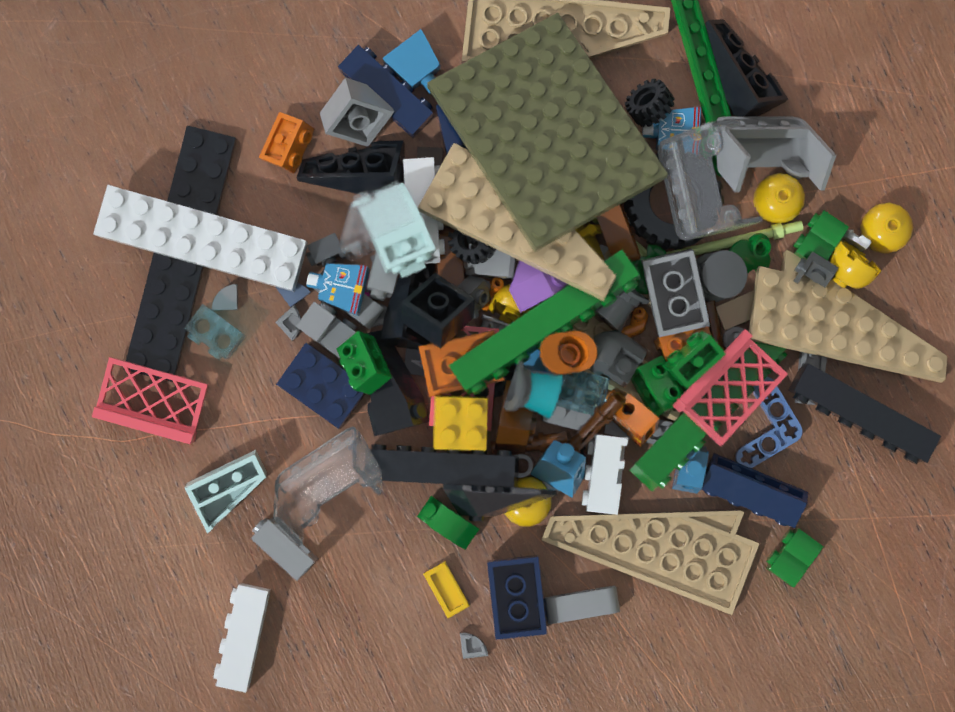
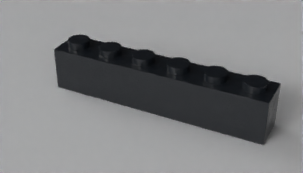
(864, 413)
(447, 467)

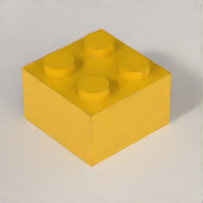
(460, 422)

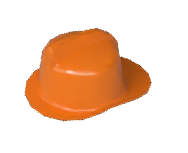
(568, 352)

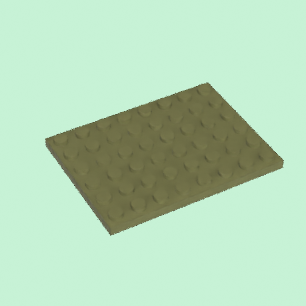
(546, 131)

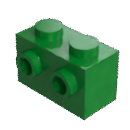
(694, 358)
(363, 363)
(657, 386)

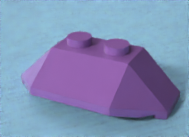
(533, 286)

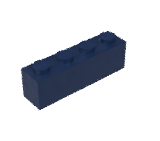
(409, 111)
(754, 491)

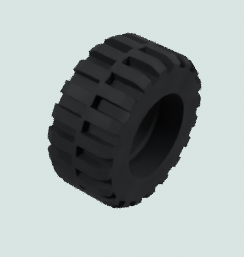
(653, 228)

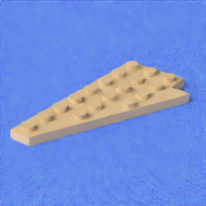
(594, 23)
(469, 204)
(835, 325)
(677, 551)

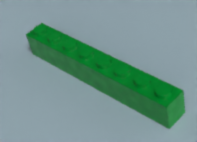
(528, 332)
(685, 435)

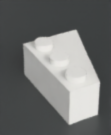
(604, 474)

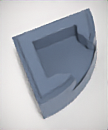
(293, 298)

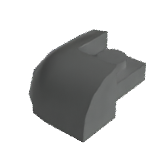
(617, 356)

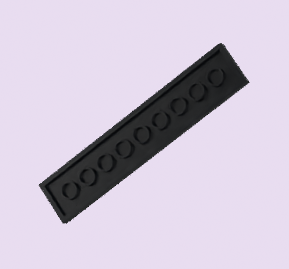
(170, 281)

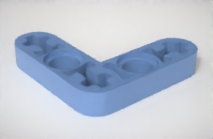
(776, 432)

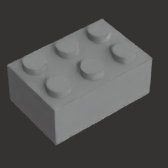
(675, 292)

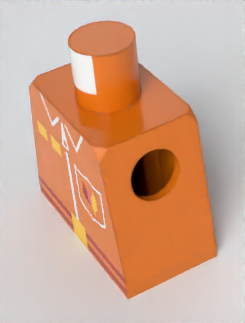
(639, 424)

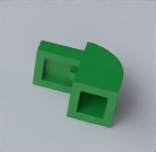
(448, 523)

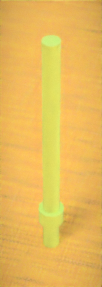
(775, 231)

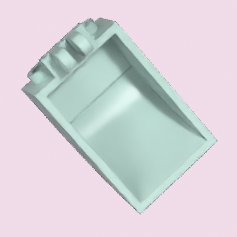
(406, 247)

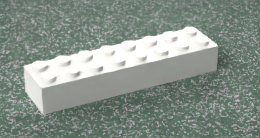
(200, 238)

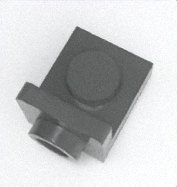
(816, 269)

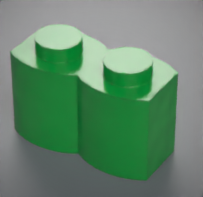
(822, 236)
(793, 557)

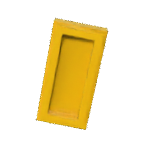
(446, 589)

